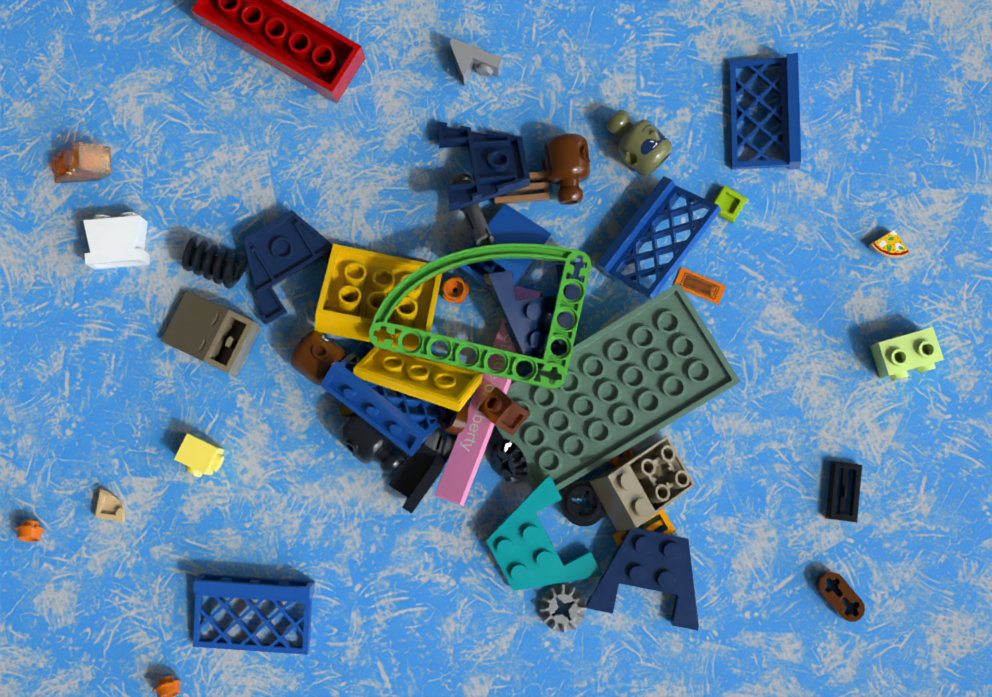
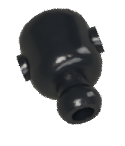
(369, 444)

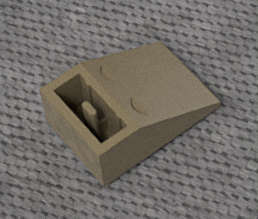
(211, 333)
(642, 484)

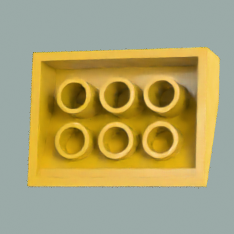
(356, 288)

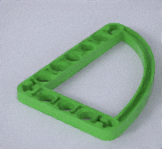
(482, 352)

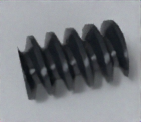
(211, 264)

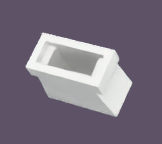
(116, 241)

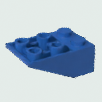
(506, 228)

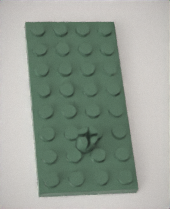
(620, 389)

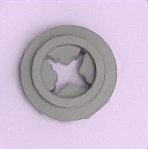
(549, 605)

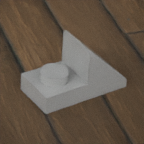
(469, 57)

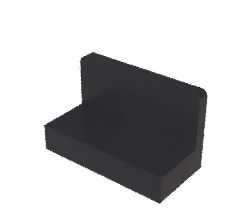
(417, 475)

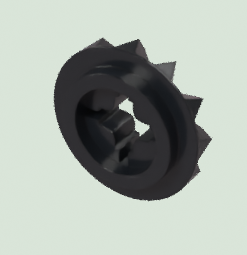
(513, 469)
(571, 509)

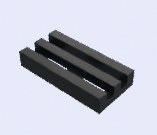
(832, 491)

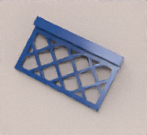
(789, 107)
(642, 229)
(379, 408)
(248, 589)

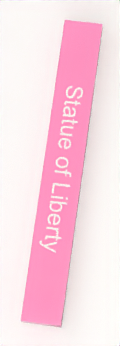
(474, 438)

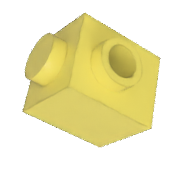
(199, 455)

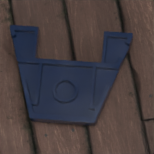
(495, 160)
(279, 253)
(530, 318)
(654, 563)

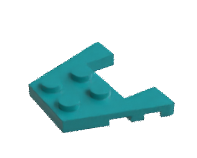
(526, 549)

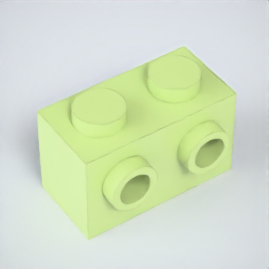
(906, 353)

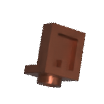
(503, 411)

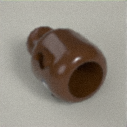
(567, 165)
(315, 356)

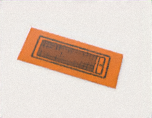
(700, 285)

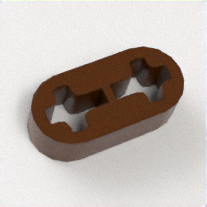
(453, 421)
(845, 592)

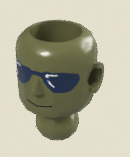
(640, 144)

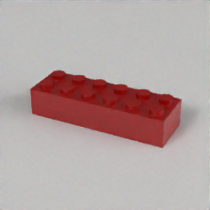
(286, 41)

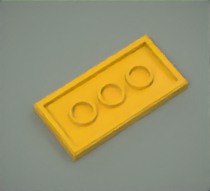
(419, 378)

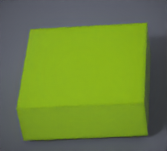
(729, 203)

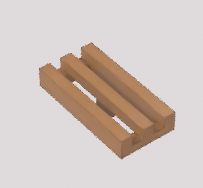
(532, 186)

